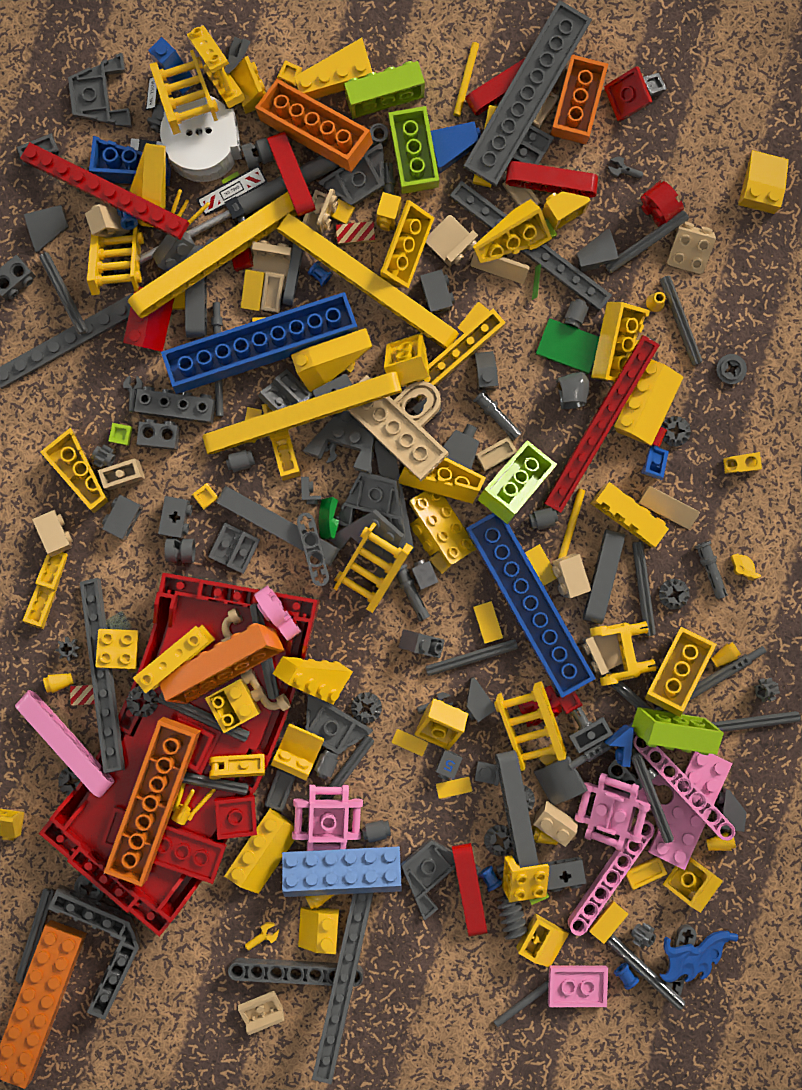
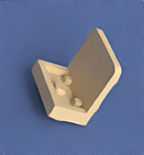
(320, 218)
(451, 240)
(691, 248)
(271, 258)
(603, 652)

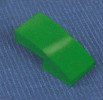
(328, 524)

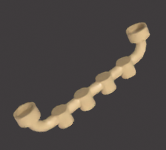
(250, 676)

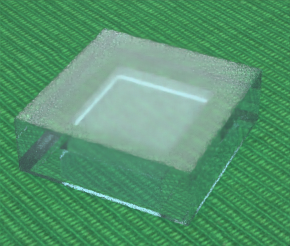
(119, 622)

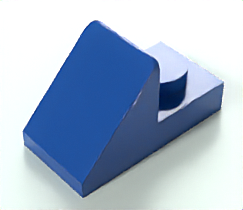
(655, 463)
(623, 739)

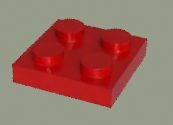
(628, 93)
(235, 817)

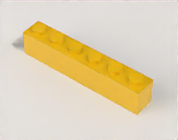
(463, 348)

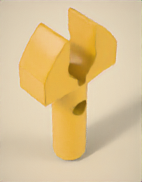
(263, 936)

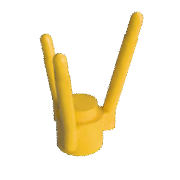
(196, 215)
(182, 812)

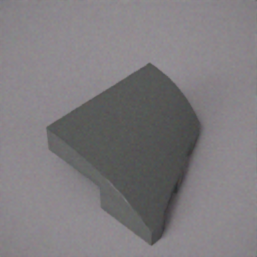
(236, 53)
(46, 225)
(598, 252)

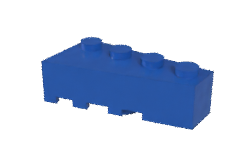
(117, 162)

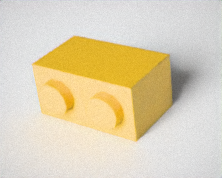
(388, 211)

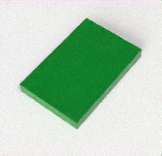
(568, 346)

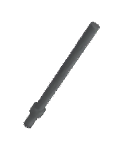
(217, 322)

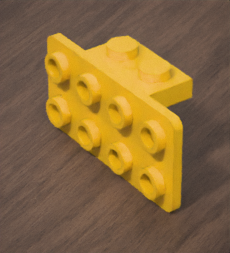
(440, 528)

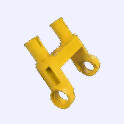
(624, 634)

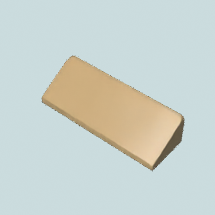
(503, 267)
(669, 507)

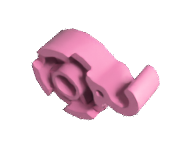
(272, 610)

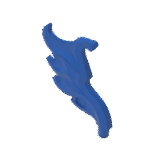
(693, 960)

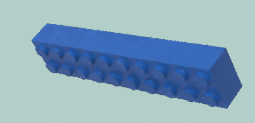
(258, 343)
(530, 604)

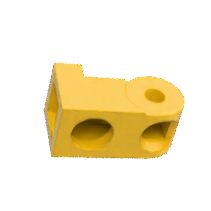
(742, 463)

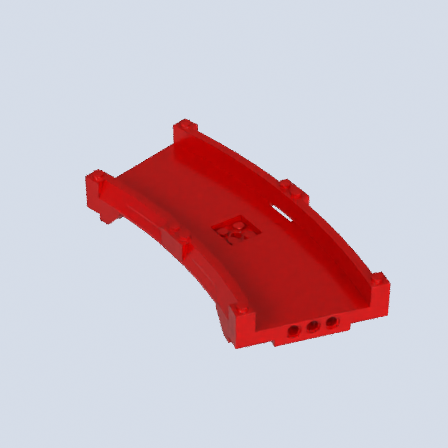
(82, 817)

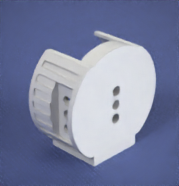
(203, 155)

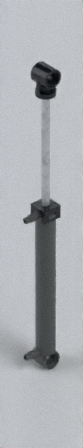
(241, 207)

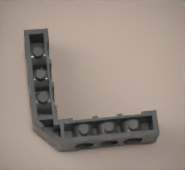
(110, 920)

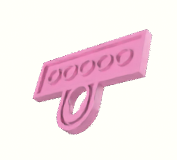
(708, 775)

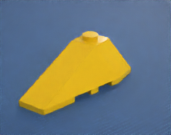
(151, 177)

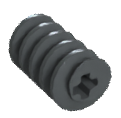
(514, 920)

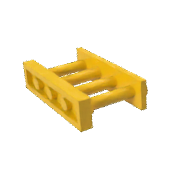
(215, 66)
(171, 104)
(97, 254)
(390, 568)
(181, 651)
(544, 712)

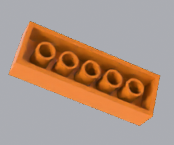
(314, 125)
(221, 663)

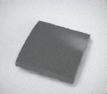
(533, 146)
(284, 392)
(233, 547)
(560, 781)

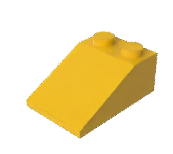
(764, 182)
(407, 359)

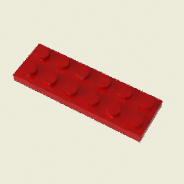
(178, 849)

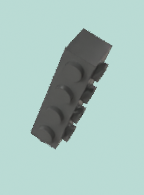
(175, 406)

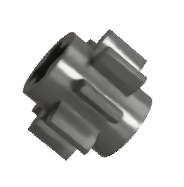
(103, 456)
(68, 643)
(766, 689)
(643, 935)

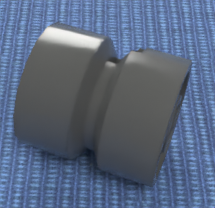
(262, 146)
(180, 550)

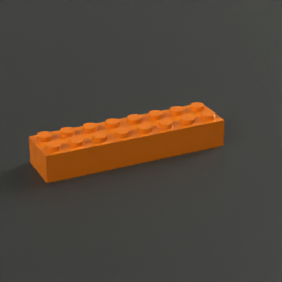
(152, 801)
(39, 1002)

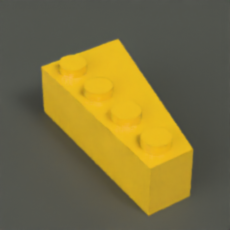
(447, 480)

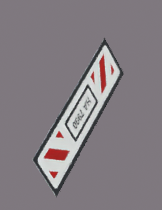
(236, 187)

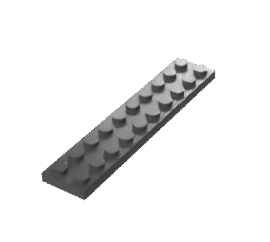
(527, 93)

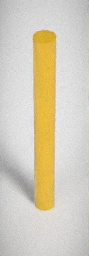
(466, 79)
(571, 524)

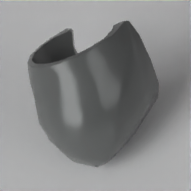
(573, 390)

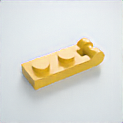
(237, 766)

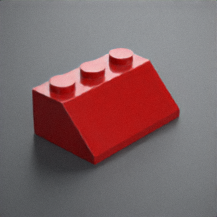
(151, 330)

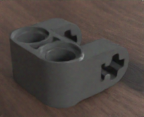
(628, 774)

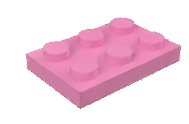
(577, 986)

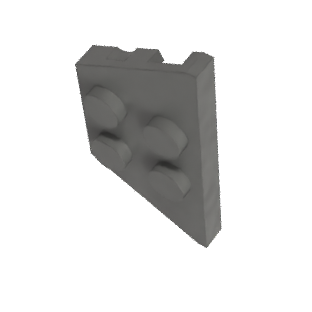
(360, 183)
(333, 725)

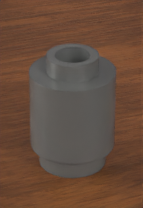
(576, 313)
(240, 460)
(543, 518)
(326, 764)
(376, 831)

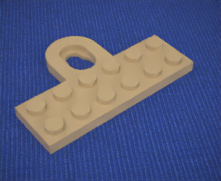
(404, 432)

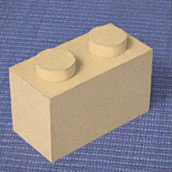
(105, 222)
(121, 474)
(52, 533)
(571, 576)
(555, 823)

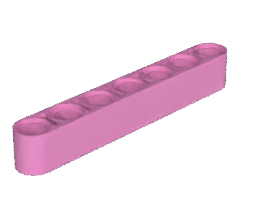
(64, 743)
(692, 790)
(608, 885)

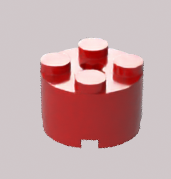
(661, 203)

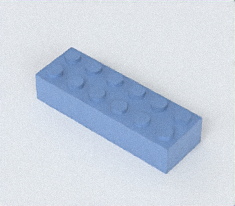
(341, 871)

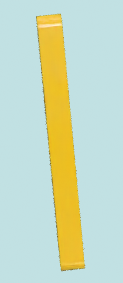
(211, 257)
(367, 281)
(302, 413)

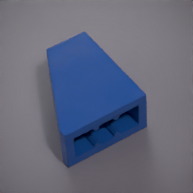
(168, 58)
(453, 143)

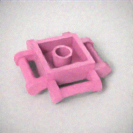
(613, 812)
(327, 819)

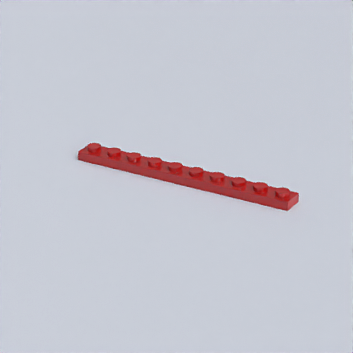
(105, 191)
(601, 423)

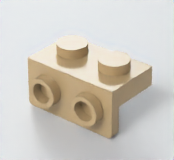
(261, 1012)

